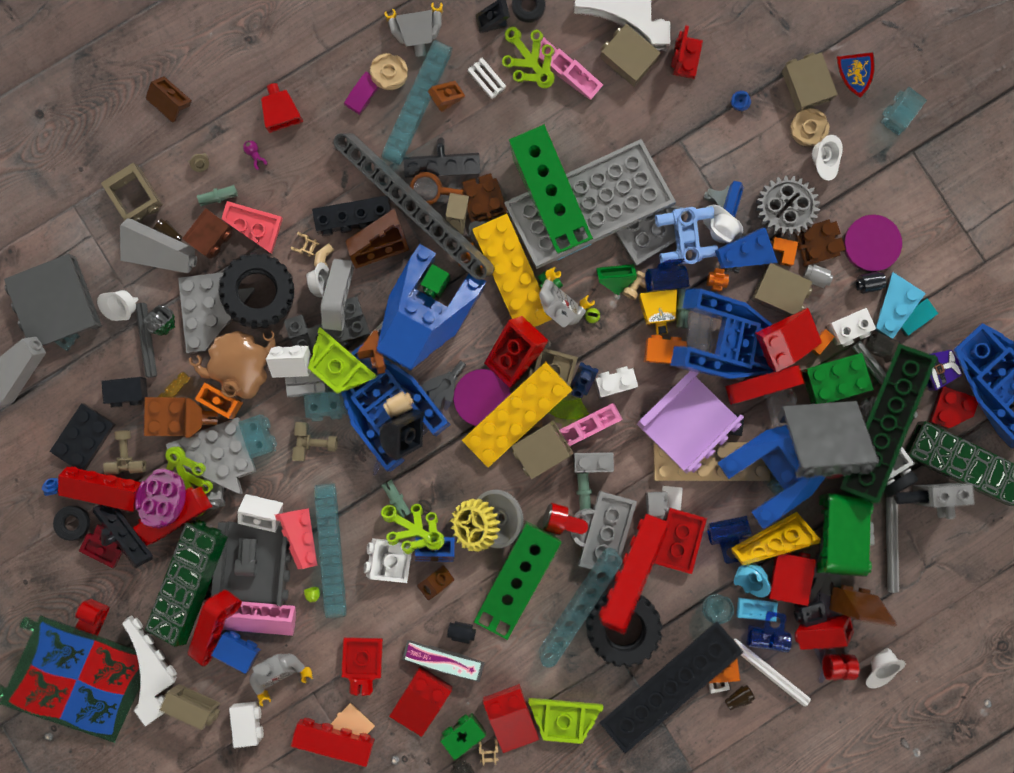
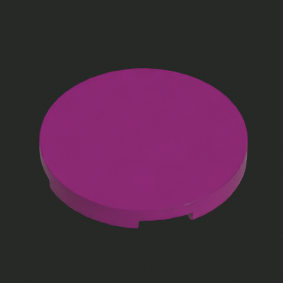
(872, 243)
(479, 395)
(160, 498)

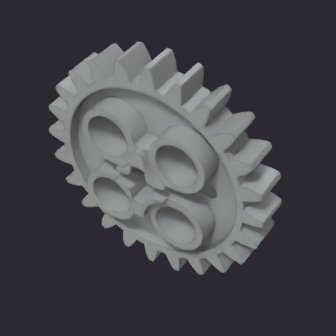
(773, 196)

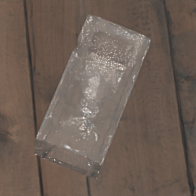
(700, 331)

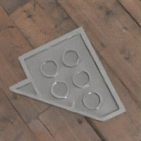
(646, 239)
(203, 311)
(222, 453)

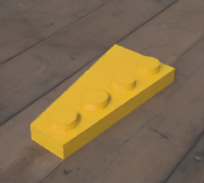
(782, 537)

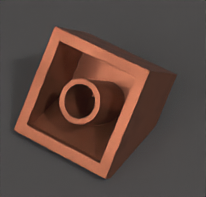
(208, 234)

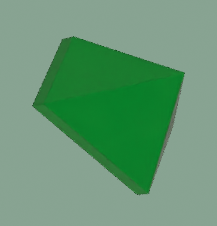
(616, 277)

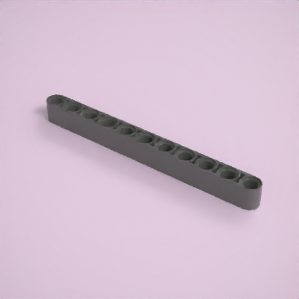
(404, 202)

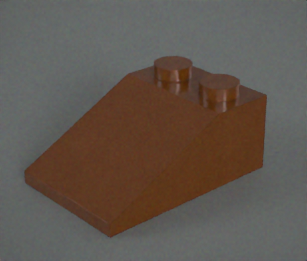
(860, 605)

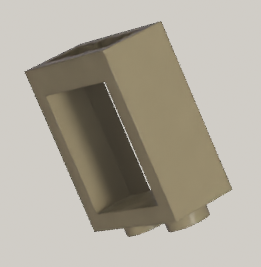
(124, 177)
(190, 707)

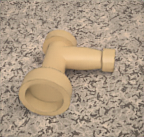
(631, 292)

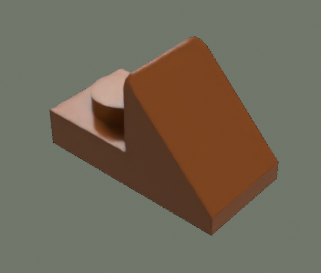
(446, 95)
(369, 349)

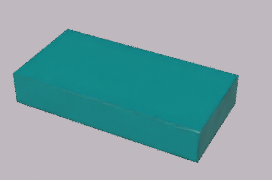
(921, 314)

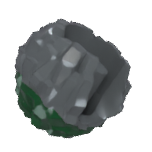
(160, 320)

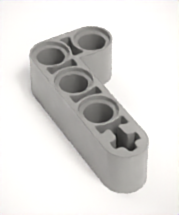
(336, 294)

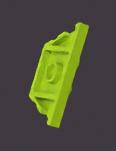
(337, 365)
(564, 719)

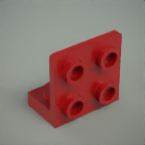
(686, 55)

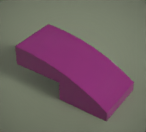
(361, 94)

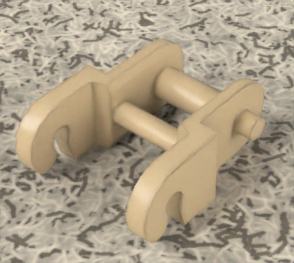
(310, 252)
(481, 751)

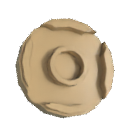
(388, 71)
(809, 127)

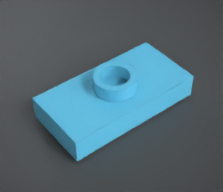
(755, 608)

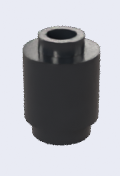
(870, 282)
(461, 632)

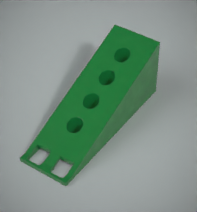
(548, 186)
(511, 569)

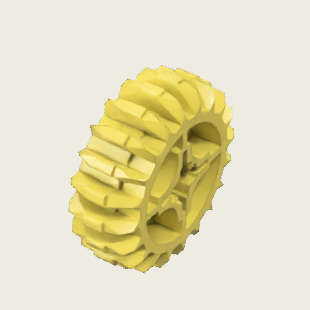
(479, 520)

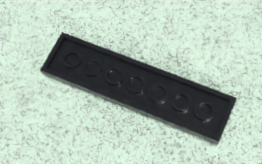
(671, 687)

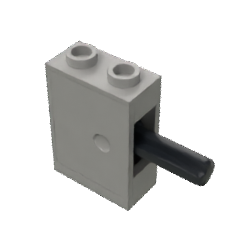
(940, 496)

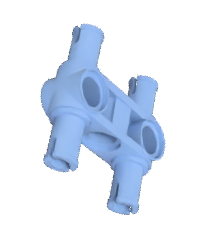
(687, 234)

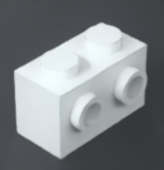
(850, 327)
(289, 361)
(615, 383)
(259, 513)
(246, 724)

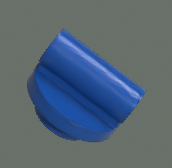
(50, 486)

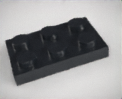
(82, 437)

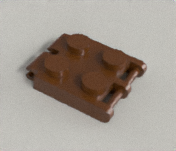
(484, 198)
(820, 242)

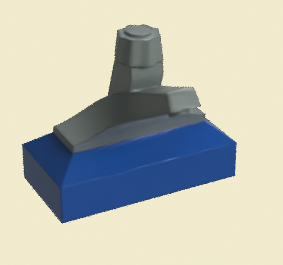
(728, 198)

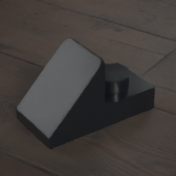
(493, 16)

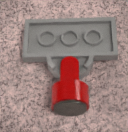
(594, 528)

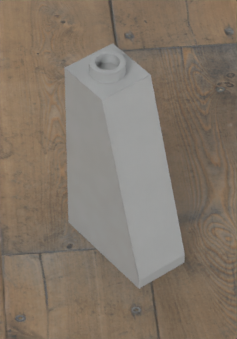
(152, 248)
(17, 367)

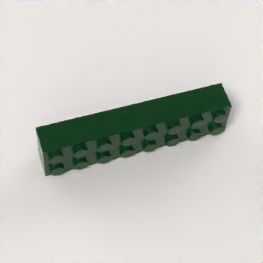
(892, 419)

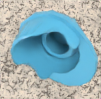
(753, 580)

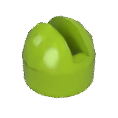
(591, 319)
(312, 594)

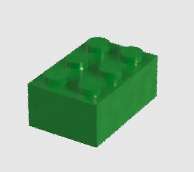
(837, 379)

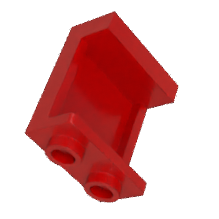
(792, 578)

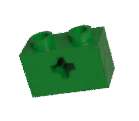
(435, 282)
(459, 745)

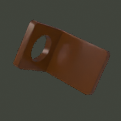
(436, 582)

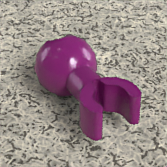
(252, 150)

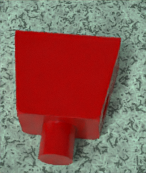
(279, 109)

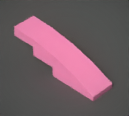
(571, 71)
(591, 424)

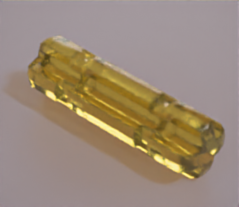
(175, 385)

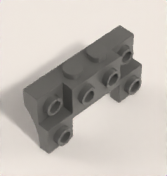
(354, 327)

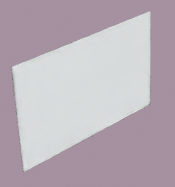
(674, 497)

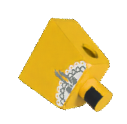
(659, 308)

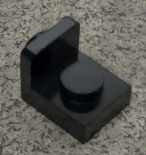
(810, 614)

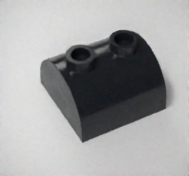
(402, 434)

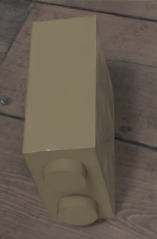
(629, 54)
(809, 81)
(782, 290)
(542, 450)

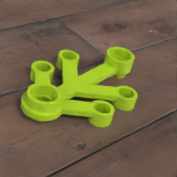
(531, 59)
(187, 477)
(413, 530)

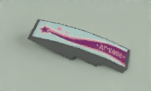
(443, 661)

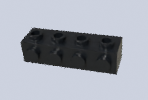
(349, 215)

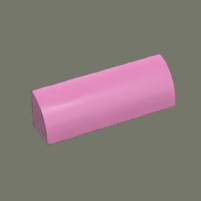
(263, 619)

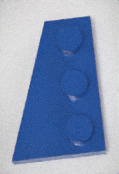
(747, 251)

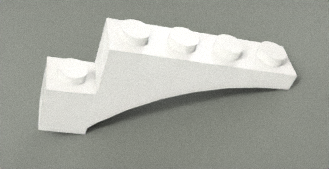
(631, 12)
(153, 669)

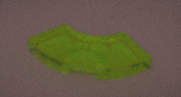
(569, 409)

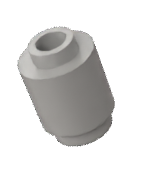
(818, 275)

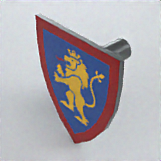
(857, 71)

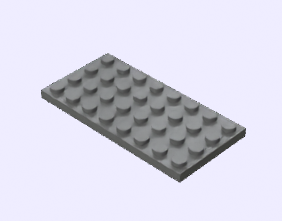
(610, 194)

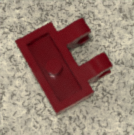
(92, 547)

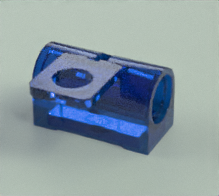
(667, 276)
(728, 534)
(769, 637)

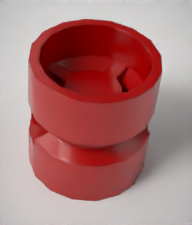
(840, 667)

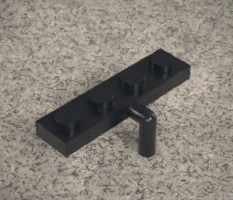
(442, 164)
(120, 531)

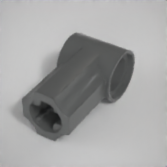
(246, 563)

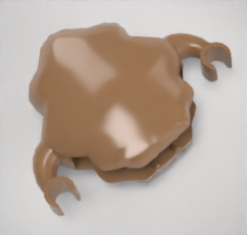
(237, 358)

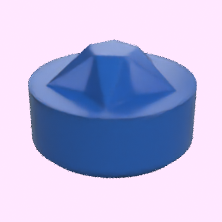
(740, 100)

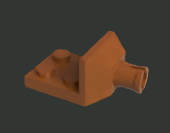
(175, 416)

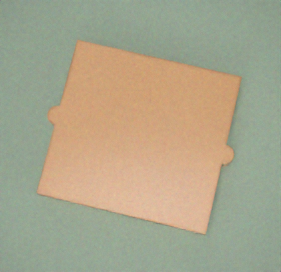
(353, 720)

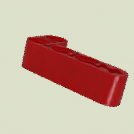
(765, 384)
(91, 616)
(211, 624)

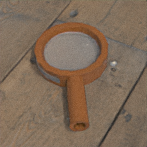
(430, 187)

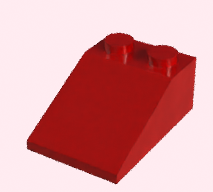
(789, 340)
(515, 350)
(421, 701)
(510, 718)

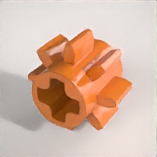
(717, 280)

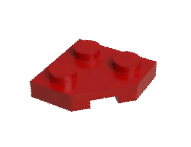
(952, 408)

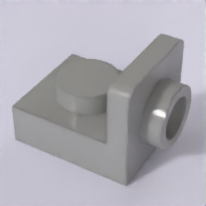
(215, 495)

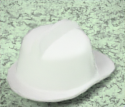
(827, 156)
(723, 226)
(318, 279)
(117, 305)
(884, 668)

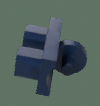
(583, 380)

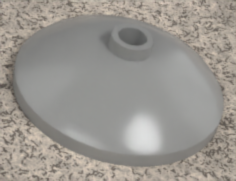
(508, 506)

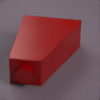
(830, 634)

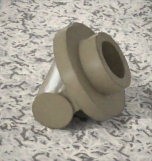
(199, 162)

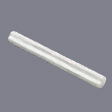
(773, 675)

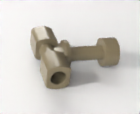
(304, 442)
(124, 462)

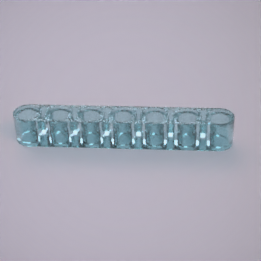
(416, 102)
(330, 550)
(579, 598)

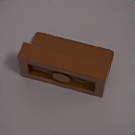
(167, 98)

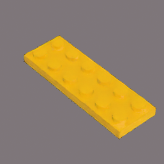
(511, 270)
(517, 414)

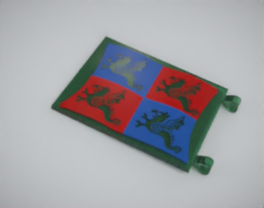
(74, 679)

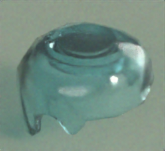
(717, 609)

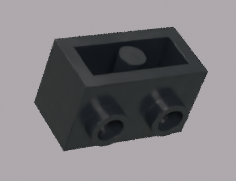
(124, 390)

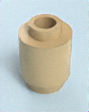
(398, 404)

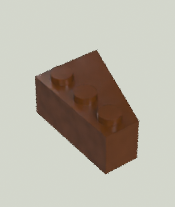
(377, 241)

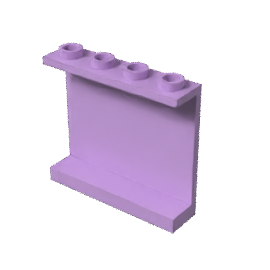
(689, 423)

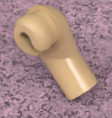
(321, 255)

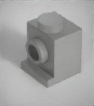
(656, 504)

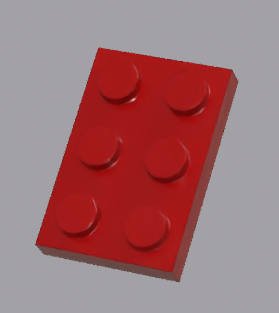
(681, 541)

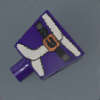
(944, 371)

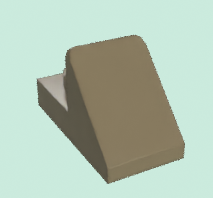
(457, 211)

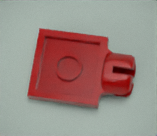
(362, 663)

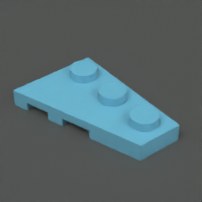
(898, 304)

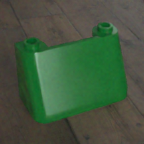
(845, 535)

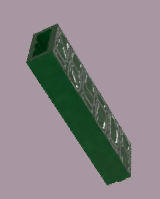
(962, 462)
(186, 583)

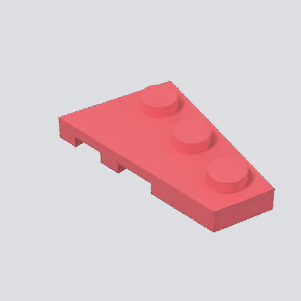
(254, 224)
(300, 536)

